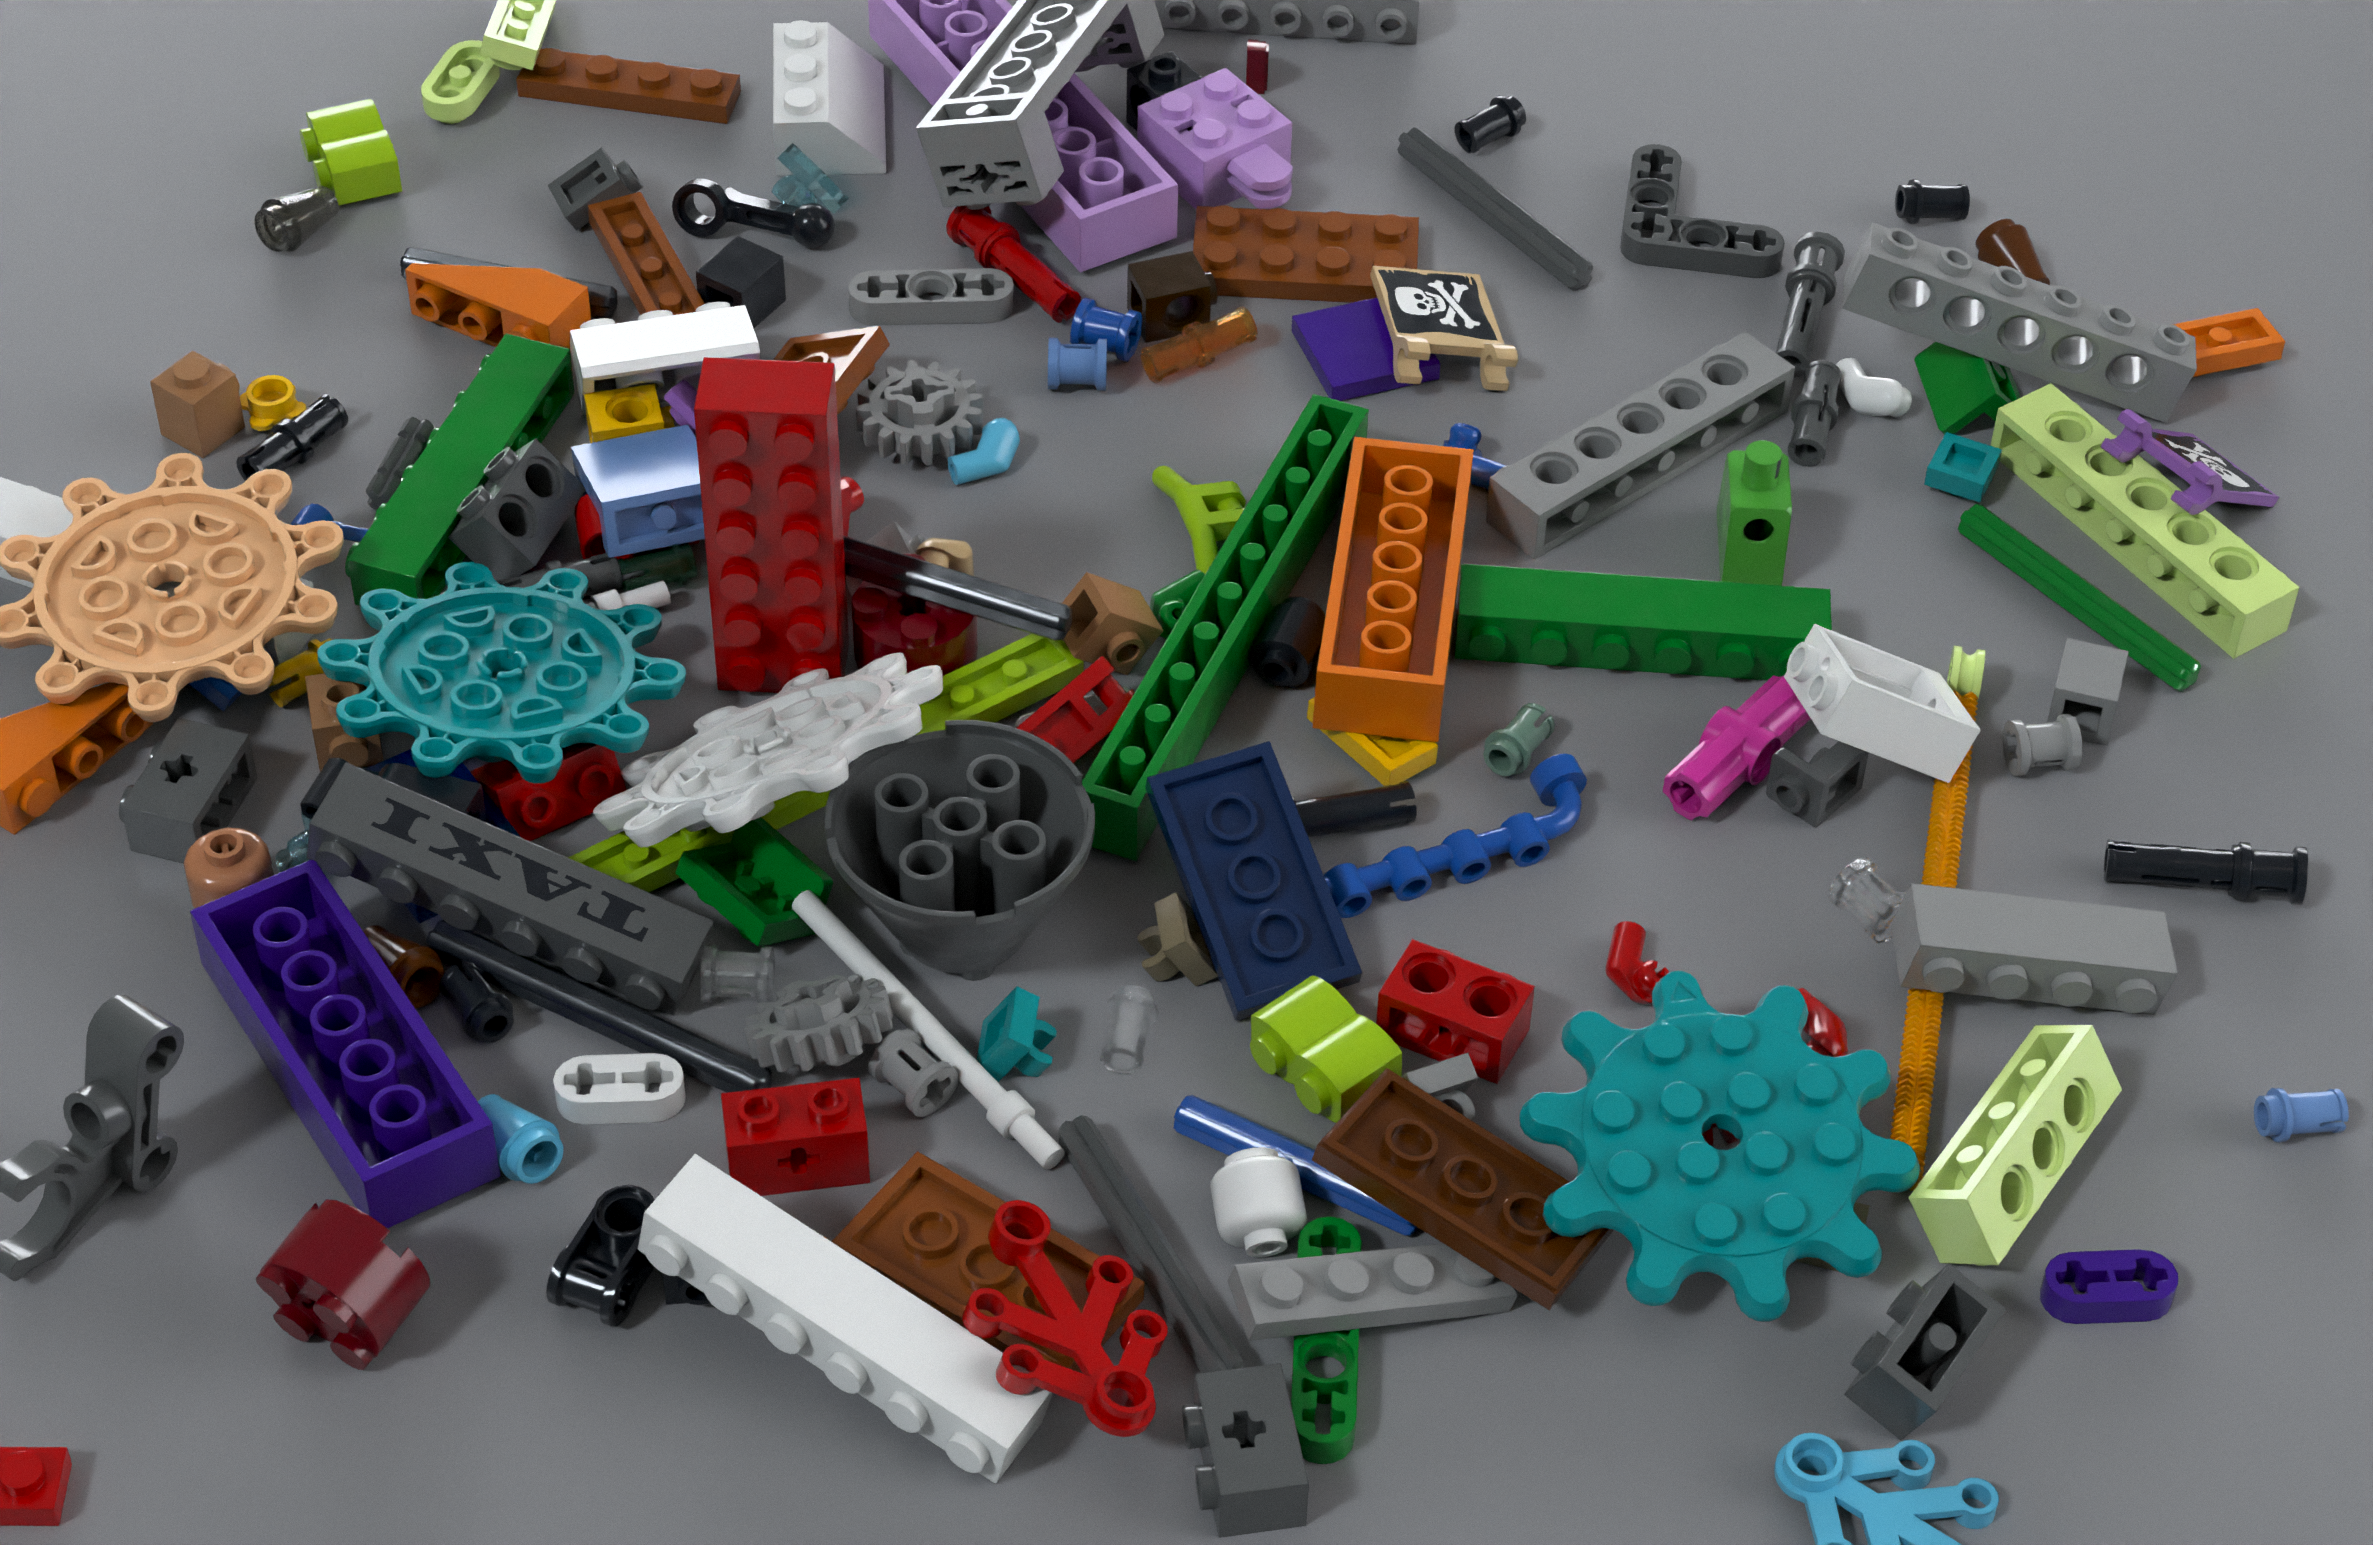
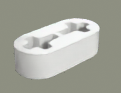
(619, 1088)

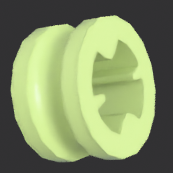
(1966, 671)

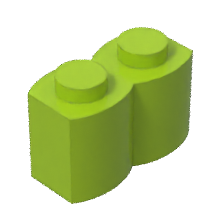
(351, 152)
(1321, 1047)

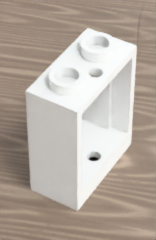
(1880, 703)

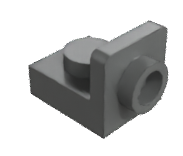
(592, 182)
(1816, 787)

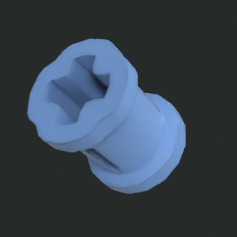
(1077, 364)

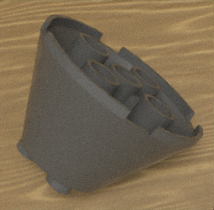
(961, 840)

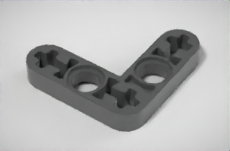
(1756, 247)

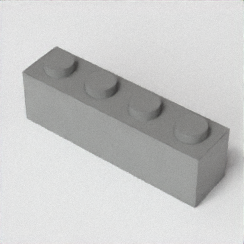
(2033, 949)

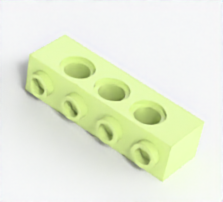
(2015, 1145)

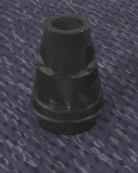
(294, 218)

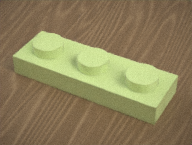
(517, 32)

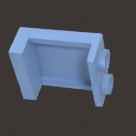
(643, 489)

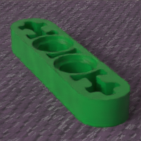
(1342, 1345)

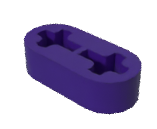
(2108, 1286)

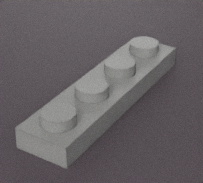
(1363, 1291)

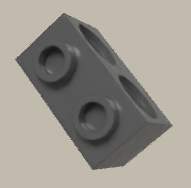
(516, 510)

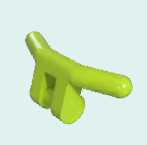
(1206, 510)

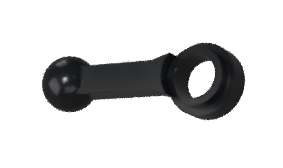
(808, 224)

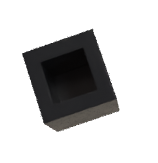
(744, 276)

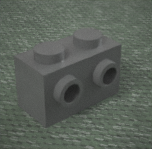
(1924, 1351)

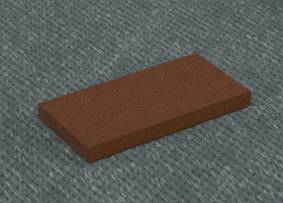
(1457, 1186)

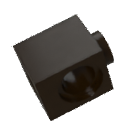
(1170, 294)

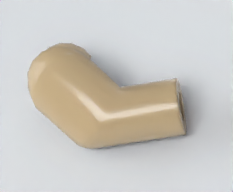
(948, 553)

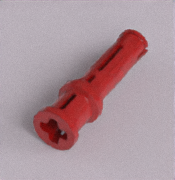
(1000, 248)

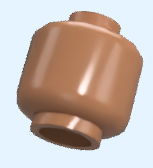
(225, 863)

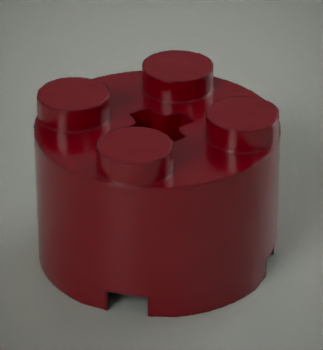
(904, 624)
(342, 1282)

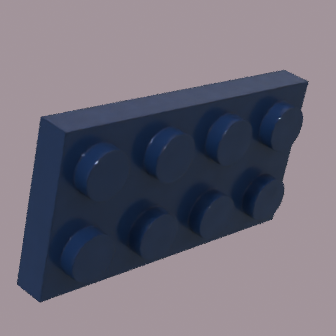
(1251, 877)

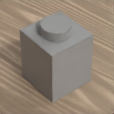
(2089, 687)

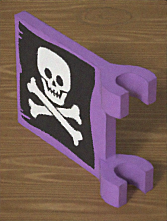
(2208, 472)

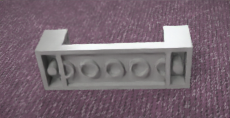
(990, 126)

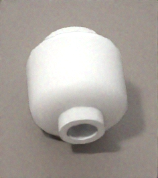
(1258, 1201)

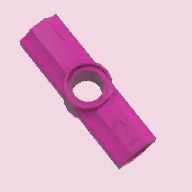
(1735, 749)

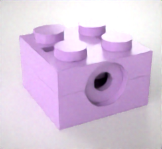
(1220, 142)

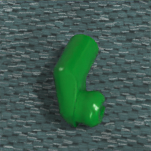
(1172, 599)

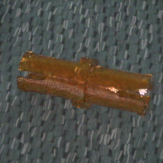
(1198, 344)

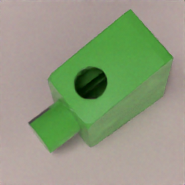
(1754, 488)

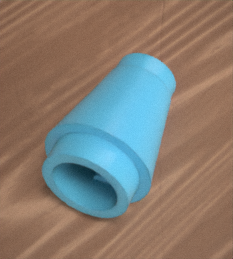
(522, 1141)

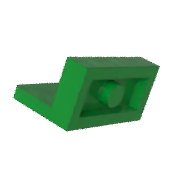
(1963, 386)

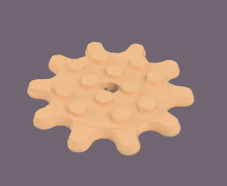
(234, 593)

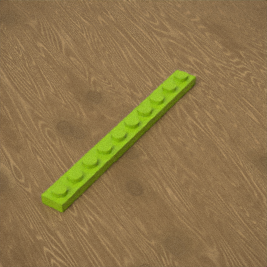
(978, 691)

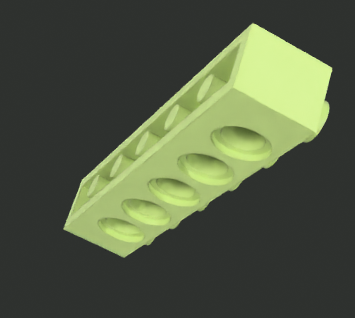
(2129, 513)

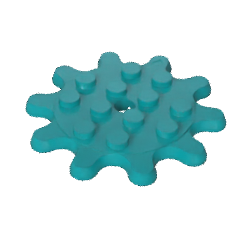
(562, 686)
(1705, 1208)

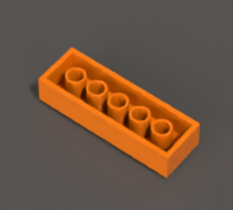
(1393, 590)

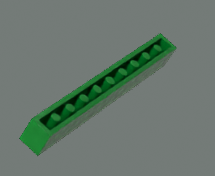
(1222, 621)

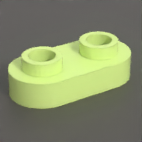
(458, 83)

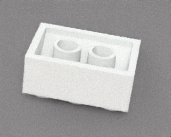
(827, 99)
(658, 348)

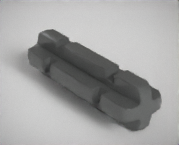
(403, 452)

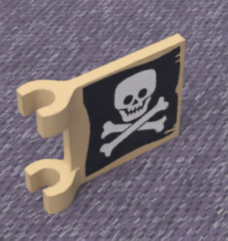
(1441, 316)

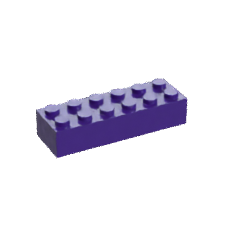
(345, 1045)

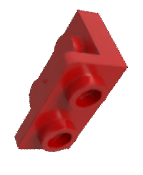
(534, 809)

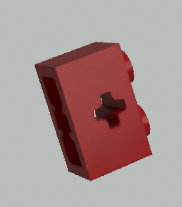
(797, 1137)

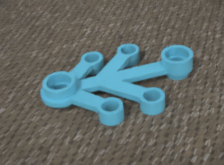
(1887, 1516)

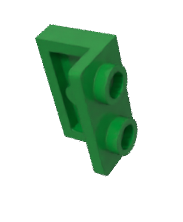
(756, 882)

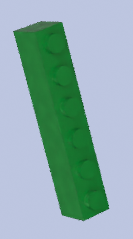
(506, 405)
(1633, 621)

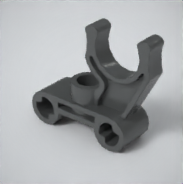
(111, 1131)

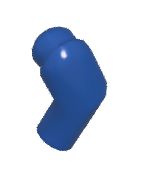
(1468, 437)

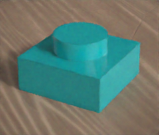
(1963, 467)

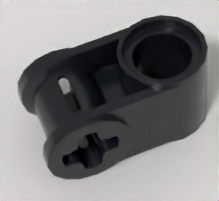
(603, 1262)

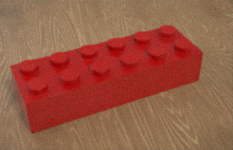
(772, 520)

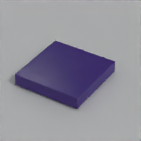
(1352, 350)

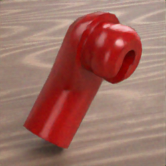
(1625, 965)
(1824, 1028)

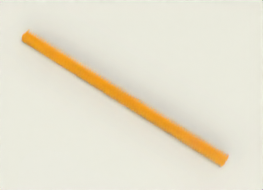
(1925, 1006)

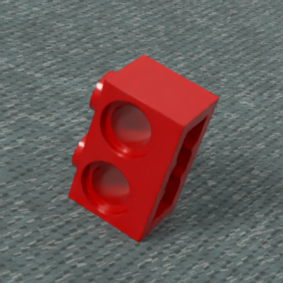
(1455, 1008)

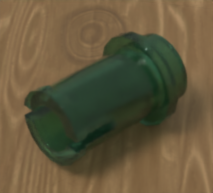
(668, 564)

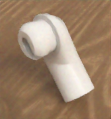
(1872, 394)

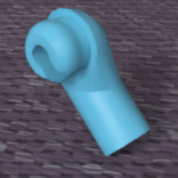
(992, 454)

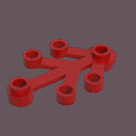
(1113, 1397)

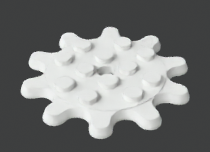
(770, 750)

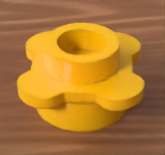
(270, 401)

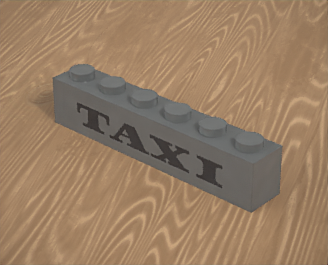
(508, 889)

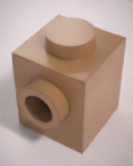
(198, 403)
(1110, 623)
(327, 731)

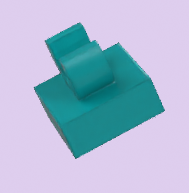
(1014, 1035)

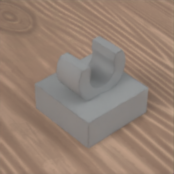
(1448, 1082)

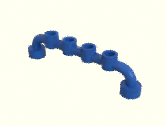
(1467, 854)

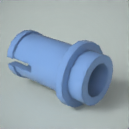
(2300, 1113)

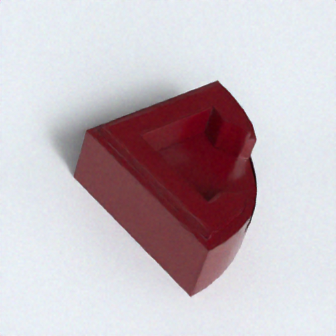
(1257, 65)

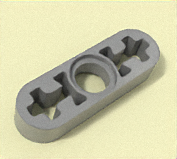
(877, 302)

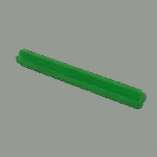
(2079, 598)

